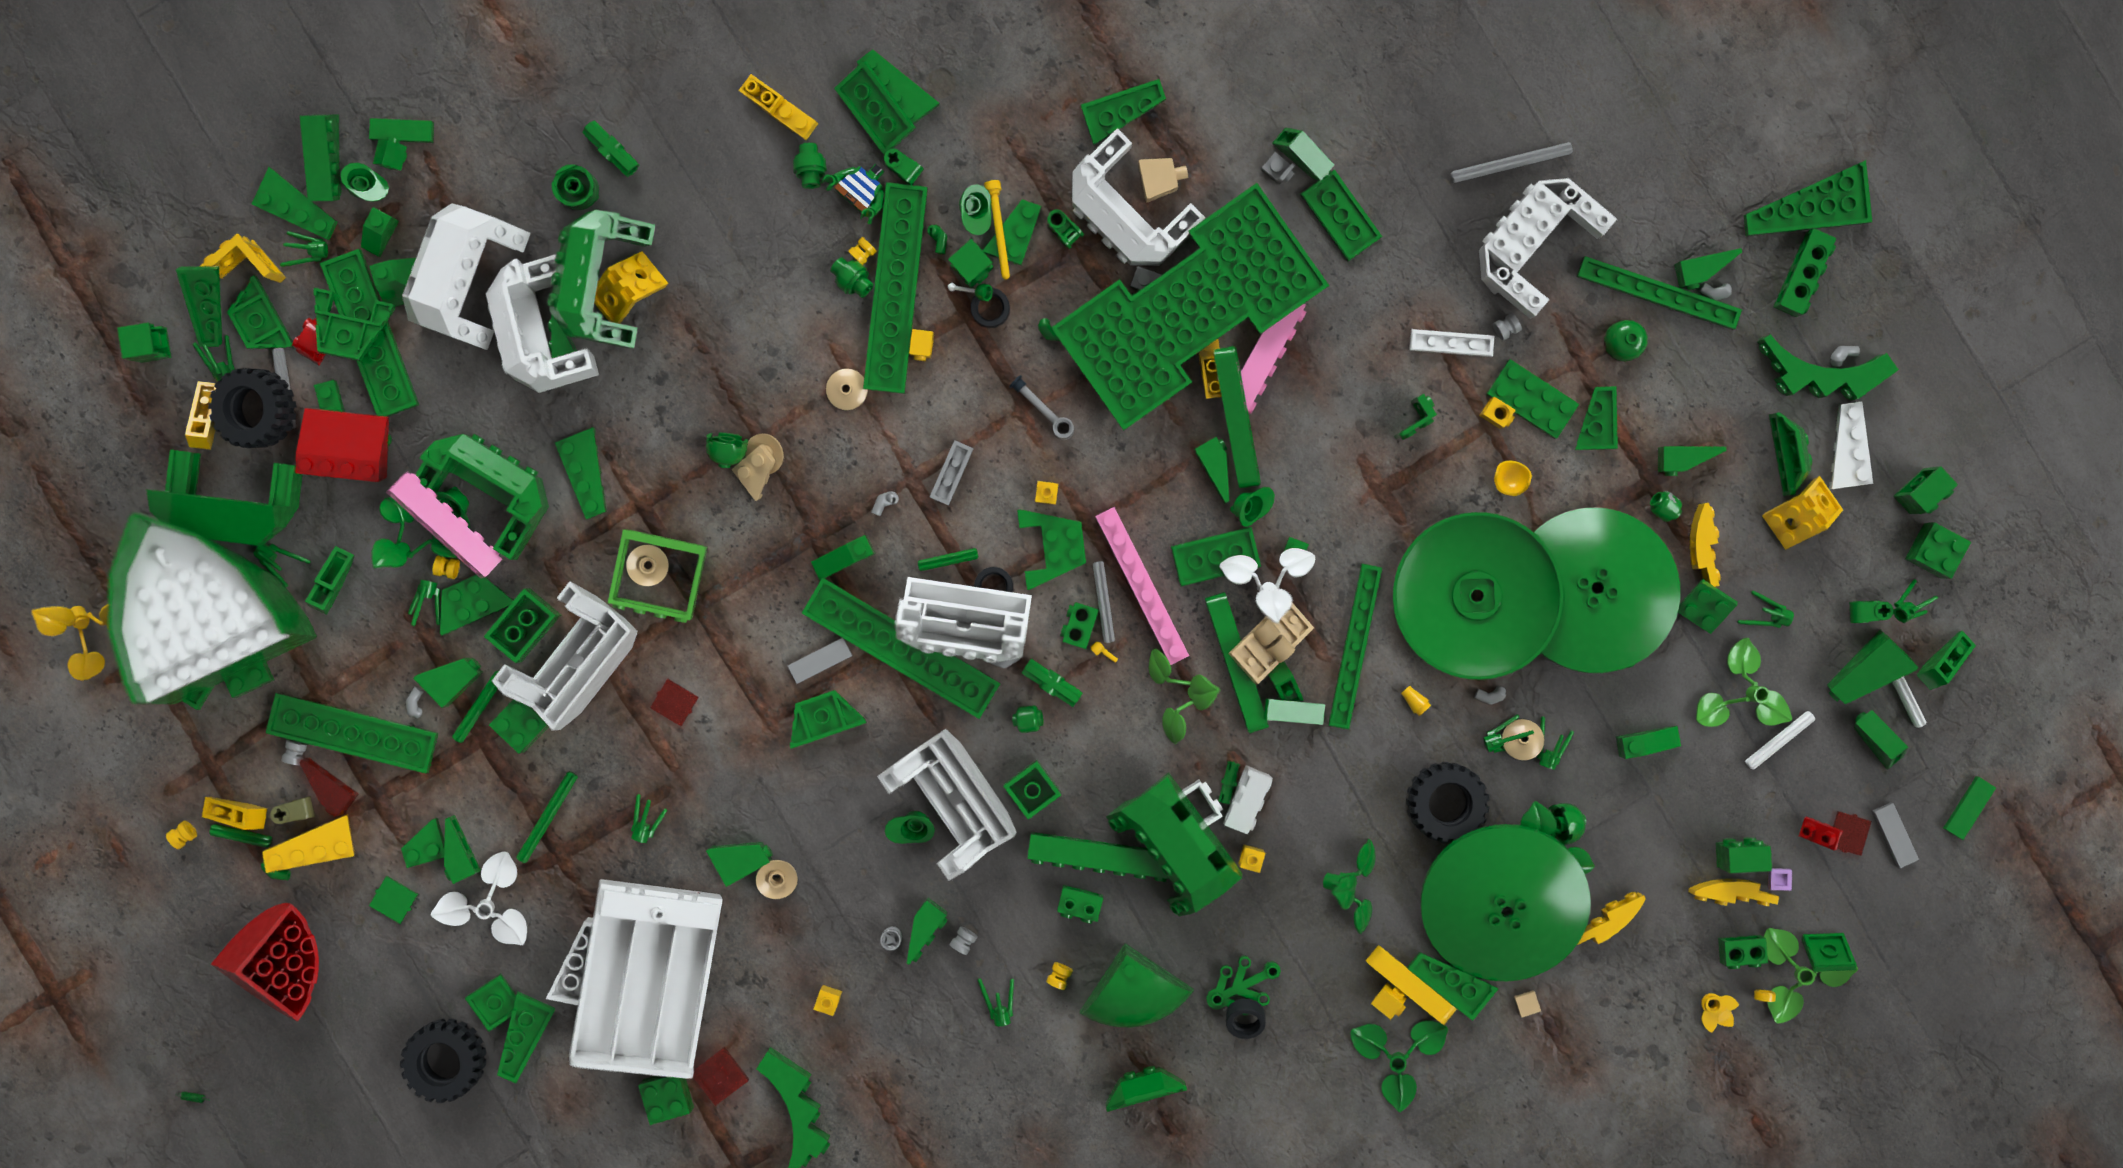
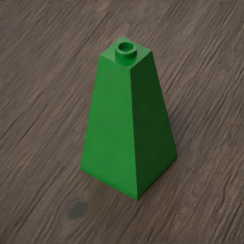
(1870, 669)

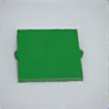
(393, 899)

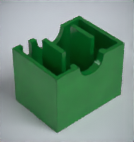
(971, 263)
(144, 342)

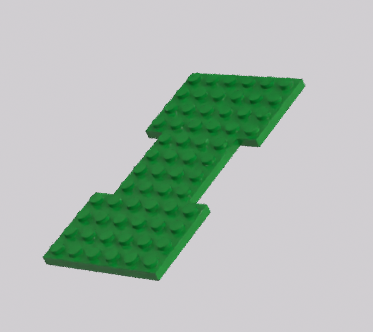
(1241, 271)

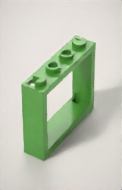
(642, 607)

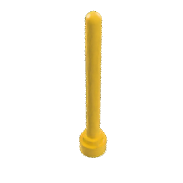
(994, 189)

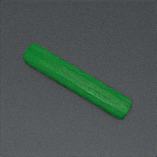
(948, 559)
(240, 835)

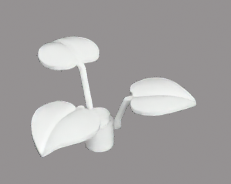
(1270, 599)
(510, 926)

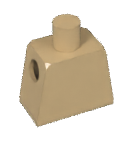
(1160, 177)

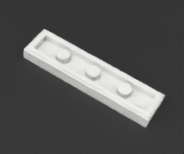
(1451, 343)

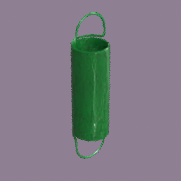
(193, 1097)

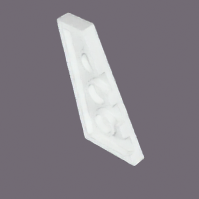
(1851, 448)

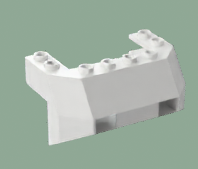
(447, 268)
(963, 620)
(577, 665)
(958, 796)

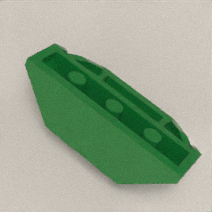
(1791, 452)
(1143, 1086)

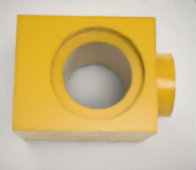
(921, 344)
(1489, 410)
(1046, 492)
(1251, 858)
(827, 1000)

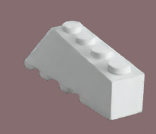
(569, 980)

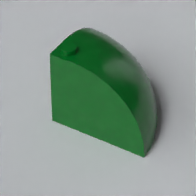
(1134, 992)

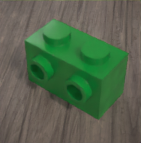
(1080, 904)

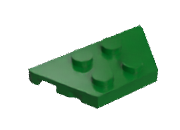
(257, 319)
(469, 602)
(823, 717)

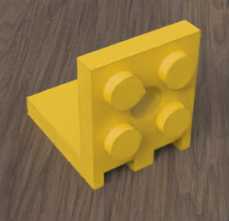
(235, 251)
(625, 287)
(1812, 510)

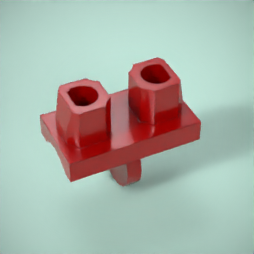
(1820, 833)

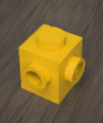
(1390, 1001)

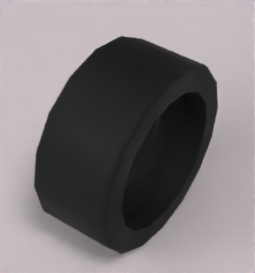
(996, 322)
(994, 570)
(1245, 1006)

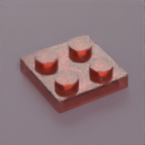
(720, 1076)

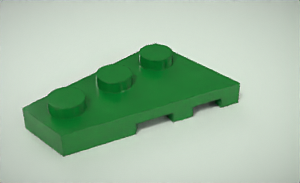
(1017, 232)

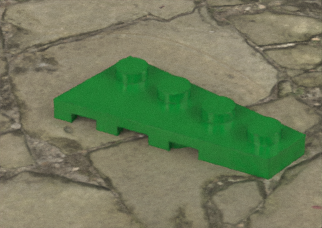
(909, 96)
(202, 296)

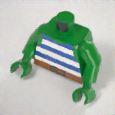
(859, 189)

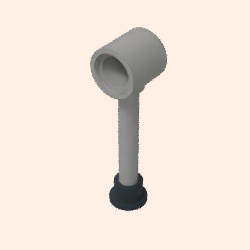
(1020, 386)

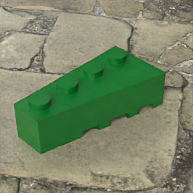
(321, 156)

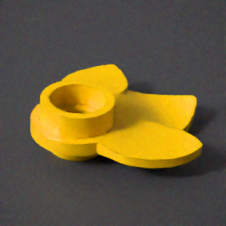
(1719, 1013)

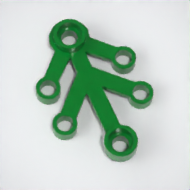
(1240, 986)

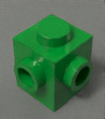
(390, 154)

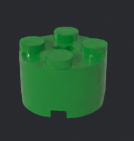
(563, 187)

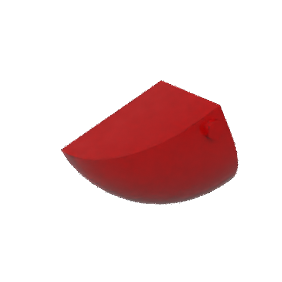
(274, 960)

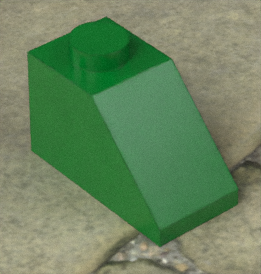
(377, 231)
(1285, 683)

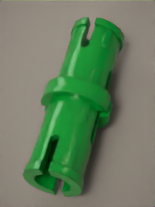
(1229, 782)

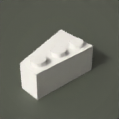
(1247, 800)

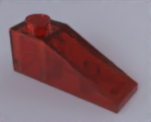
(329, 789)

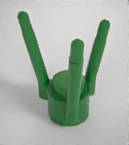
(317, 249)
(216, 369)
(267, 556)
(427, 590)
(1907, 610)
(1780, 614)
(1495, 742)
(1552, 758)
(640, 829)
(1000, 1013)

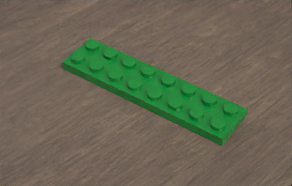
(382, 365)
(351, 733)

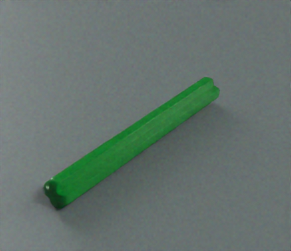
(546, 817)

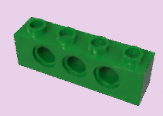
(1787, 299)

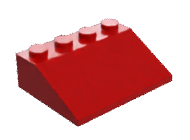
(343, 445)

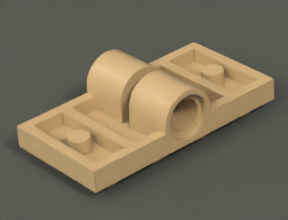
(1270, 644)

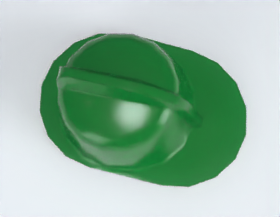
(364, 182)
(975, 209)
(456, 500)
(1253, 506)
(911, 828)

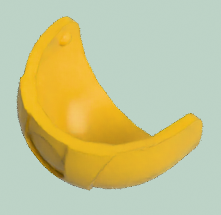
(1512, 478)

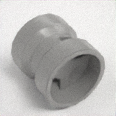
(1507, 326)
(293, 752)
(963, 940)
(888, 941)

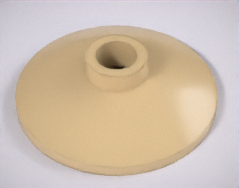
(848, 400)
(771, 445)
(637, 570)
(1523, 750)
(778, 887)

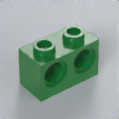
(1084, 626)
(1743, 946)

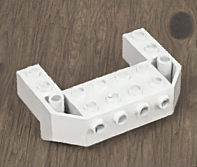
(1115, 219)
(1524, 232)
(522, 332)

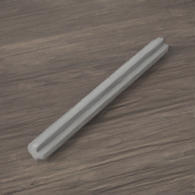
(1511, 162)

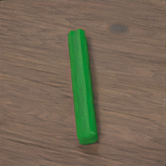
(476, 710)

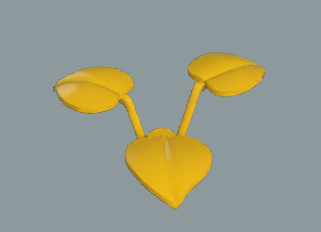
(54, 621)

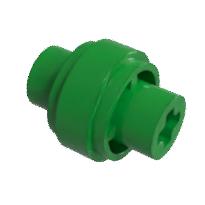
(809, 165)
(851, 277)

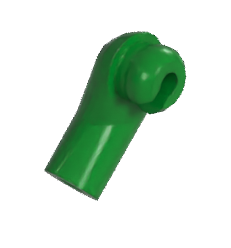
(940, 237)
(1045, 329)
(280, 875)

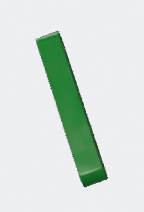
(1237, 417)
(1243, 686)

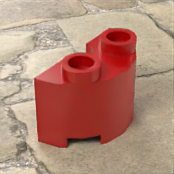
(307, 342)

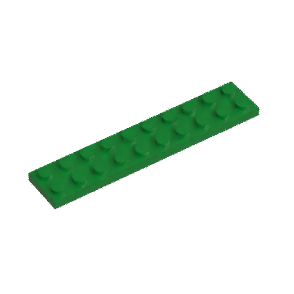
(895, 288)
(877, 636)

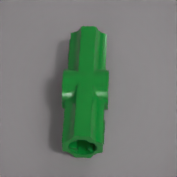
(610, 148)
(1052, 682)

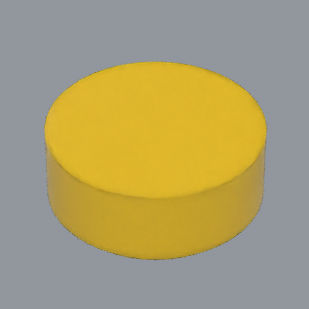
(1765, 995)

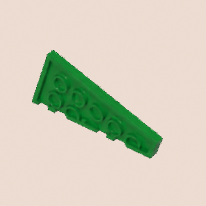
(1825, 204)

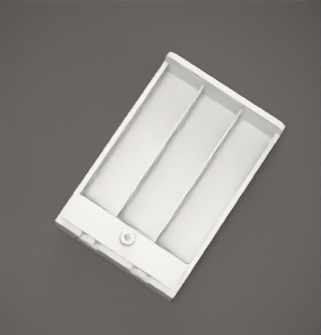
(645, 979)

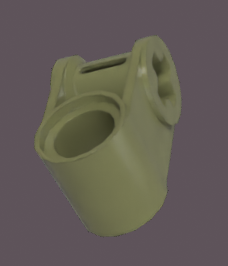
(295, 810)

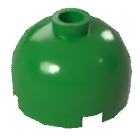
(1626, 340)
(726, 449)
(1569, 822)

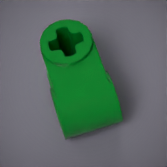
(905, 168)
(1065, 229)
(1868, 611)

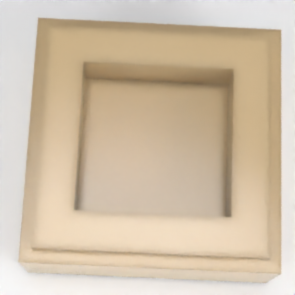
(1527, 1003)

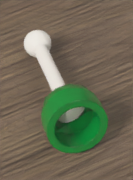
(982, 292)

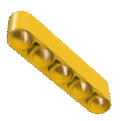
(1410, 984)

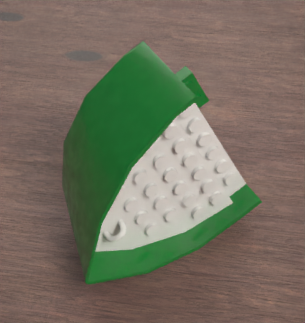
(195, 615)

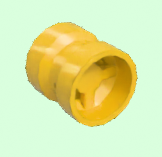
(858, 254)
(446, 567)
(182, 834)
(1059, 976)

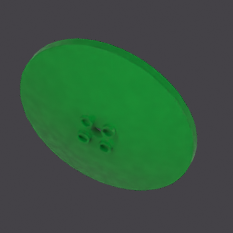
(1518, 588)
(1637, 596)
(1499, 870)

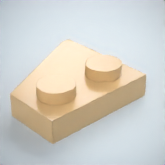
(755, 471)

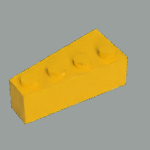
(315, 846)

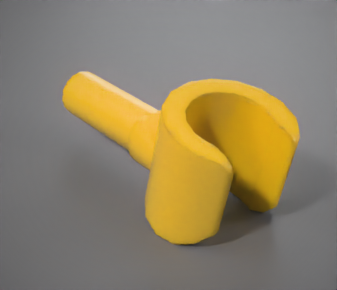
(1097, 648)

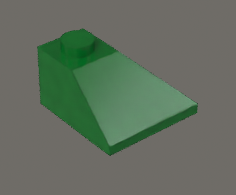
(391, 279)

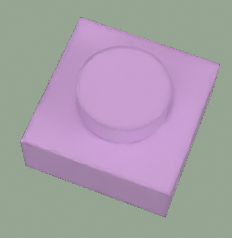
(1780, 879)

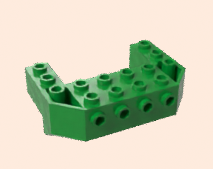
(579, 271)
(495, 476)

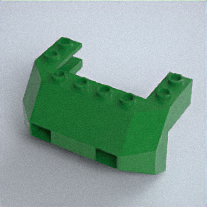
(223, 517)
(1179, 843)

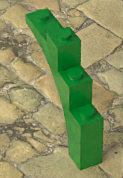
(1823, 381)
(790, 1081)

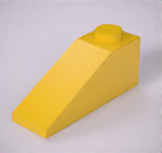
(200, 427)
(234, 813)

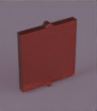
(674, 702)
(1854, 832)

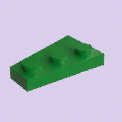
(1600, 421)

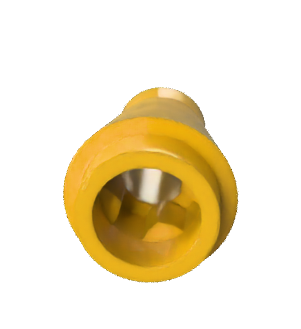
(1416, 701)

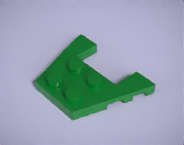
(347, 335)
(1061, 543)

